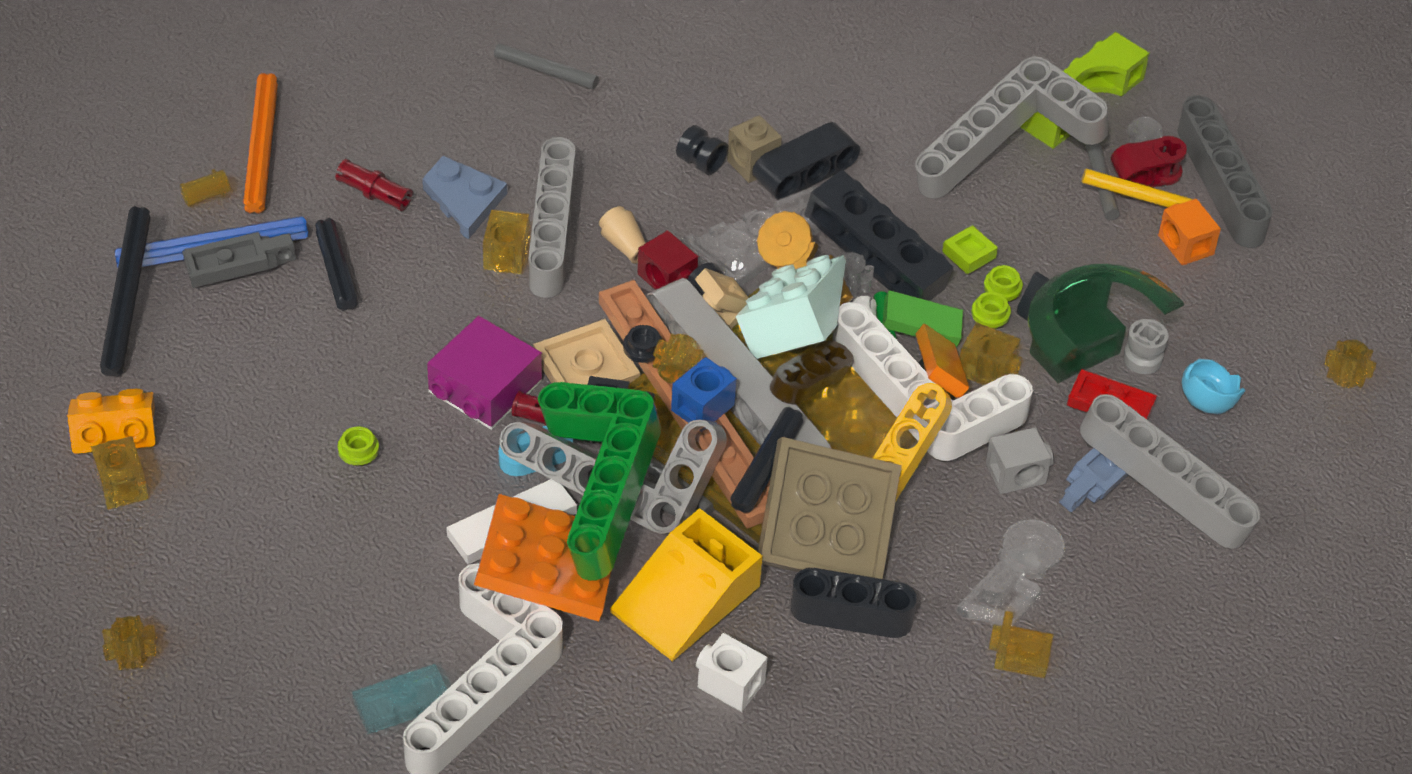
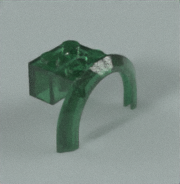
(1072, 319)

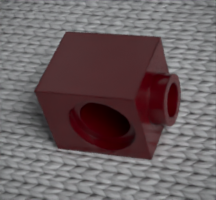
(665, 260)

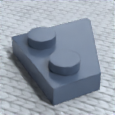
(463, 193)

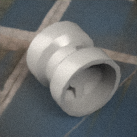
(1145, 346)

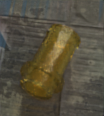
(205, 187)

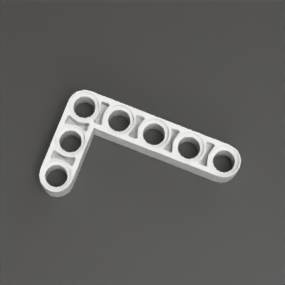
(896, 375)
(492, 673)

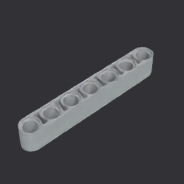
(755, 406)

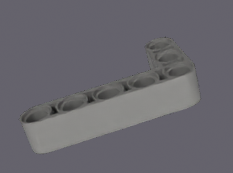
(1025, 90)
(651, 496)

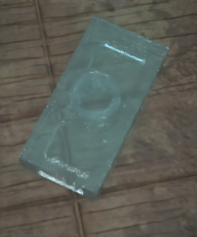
(398, 698)

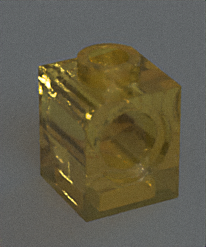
(506, 241)
(989, 354)
(119, 472)

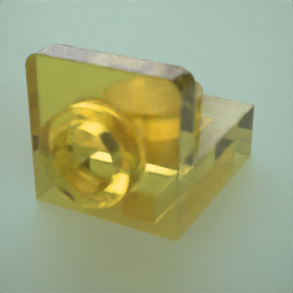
(1020, 648)

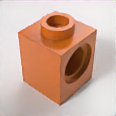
(1189, 231)

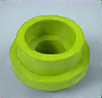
(1004, 281)
(991, 309)
(357, 438)

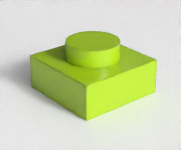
(969, 249)

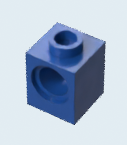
(703, 392)

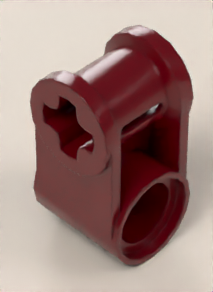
(1147, 162)

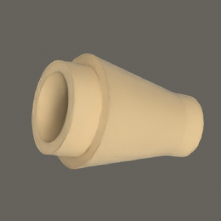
(622, 231)

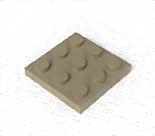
(828, 510)

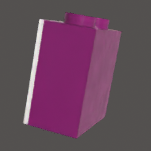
(484, 371)

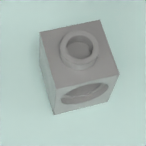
(1019, 460)

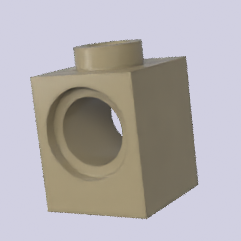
(748, 143)

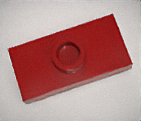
(1091, 385)

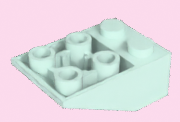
(794, 307)

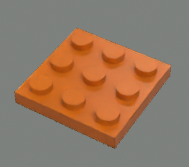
(531, 560)

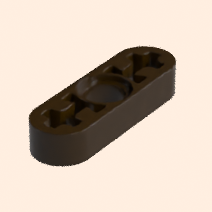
(795, 379)

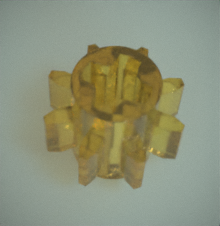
(676, 356)
(1350, 363)
(129, 642)

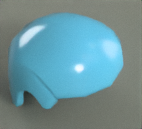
(1211, 386)

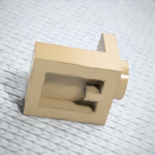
(722, 295)

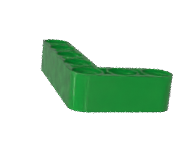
(629, 433)

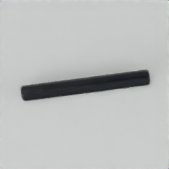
(125, 292)

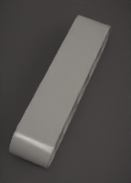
(552, 217)
(1169, 471)

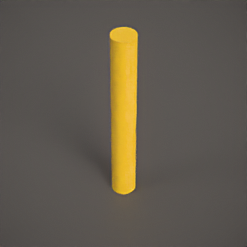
(1131, 189)

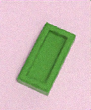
(908, 314)

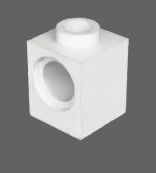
(734, 686)

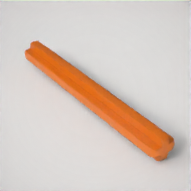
(260, 143)

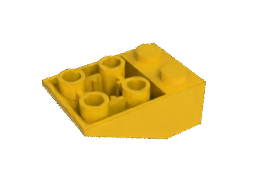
(689, 585)

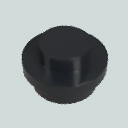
(641, 343)

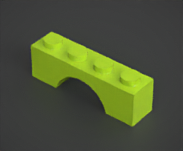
(1108, 67)

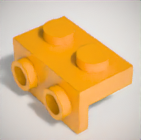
(101, 418)

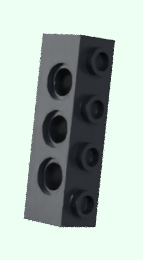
(870, 229)

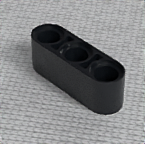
(806, 160)
(853, 602)

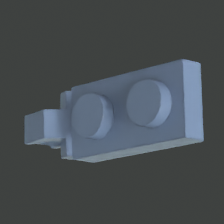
(1091, 479)

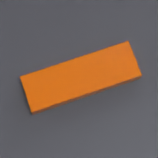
(942, 361)

